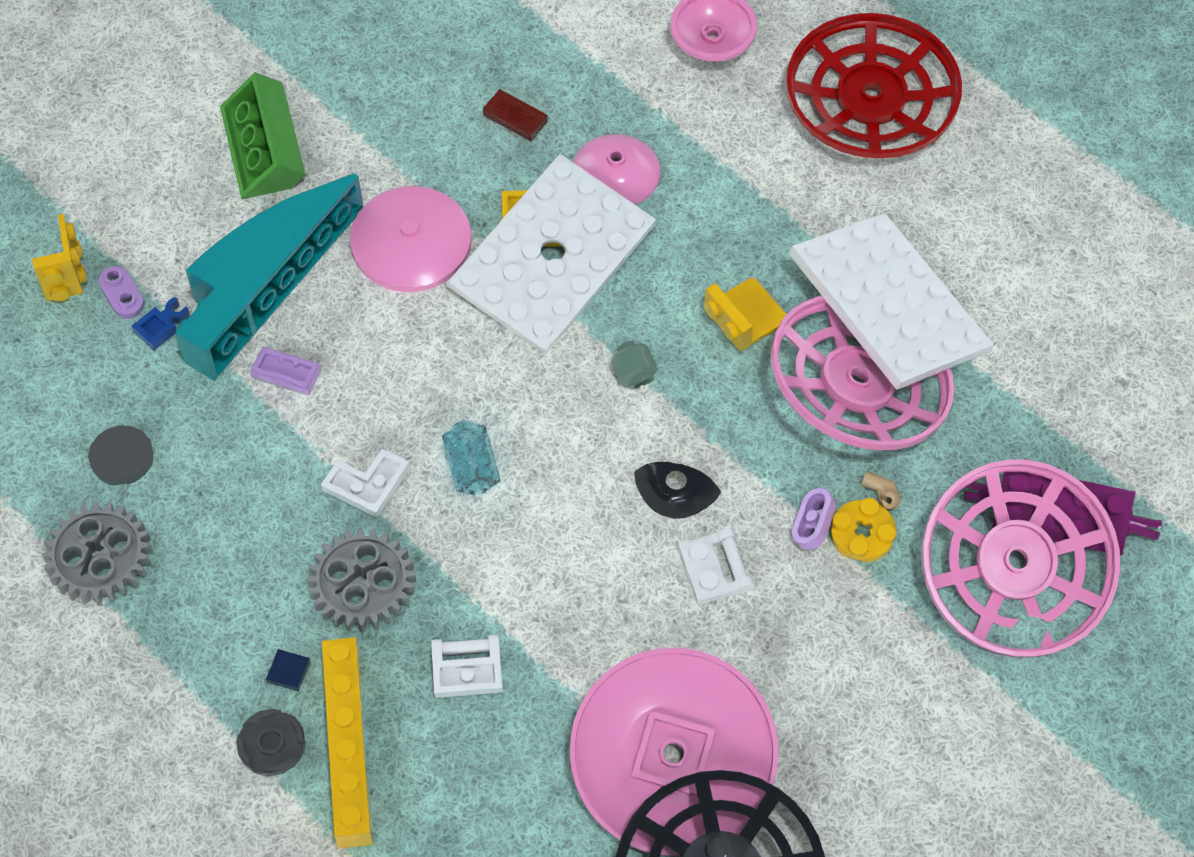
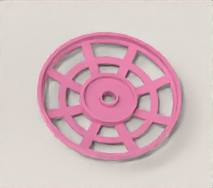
(845, 391)
(1034, 544)

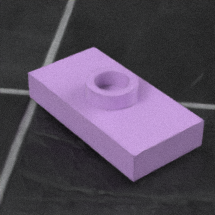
(285, 370)

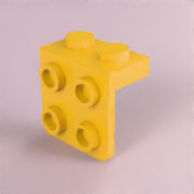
(62, 272)
(743, 312)

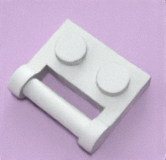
(705, 570)
(470, 675)

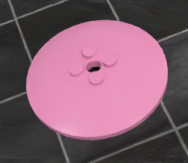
(662, 702)

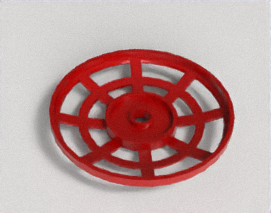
(877, 76)

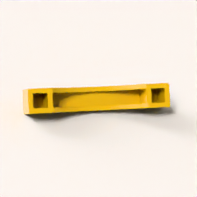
(346, 743)

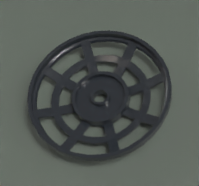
(717, 842)

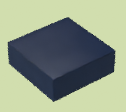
(288, 670)

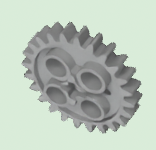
(123, 562)
(377, 600)

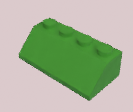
(262, 137)

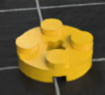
(859, 547)

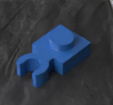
(159, 326)

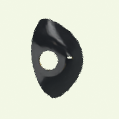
(688, 501)

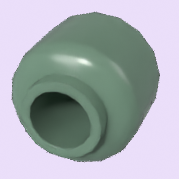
(634, 364)

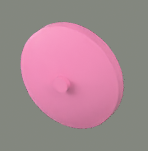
(410, 239)

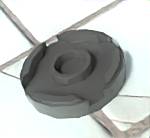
(121, 455)
(276, 751)

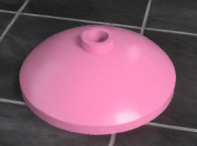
(728, 20)
(632, 176)

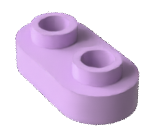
(121, 290)
(811, 521)

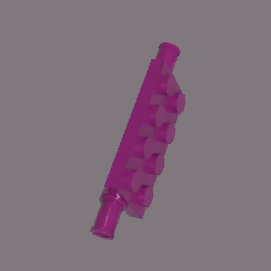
(1115, 501)

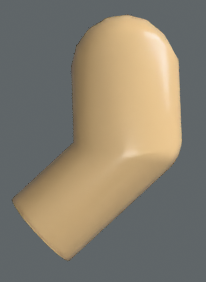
(885, 490)

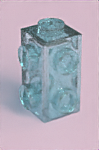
(471, 458)

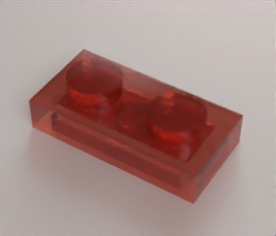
(515, 115)

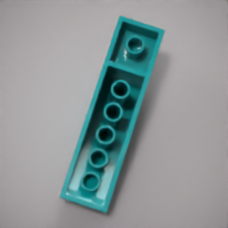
(257, 268)

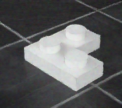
(367, 490)

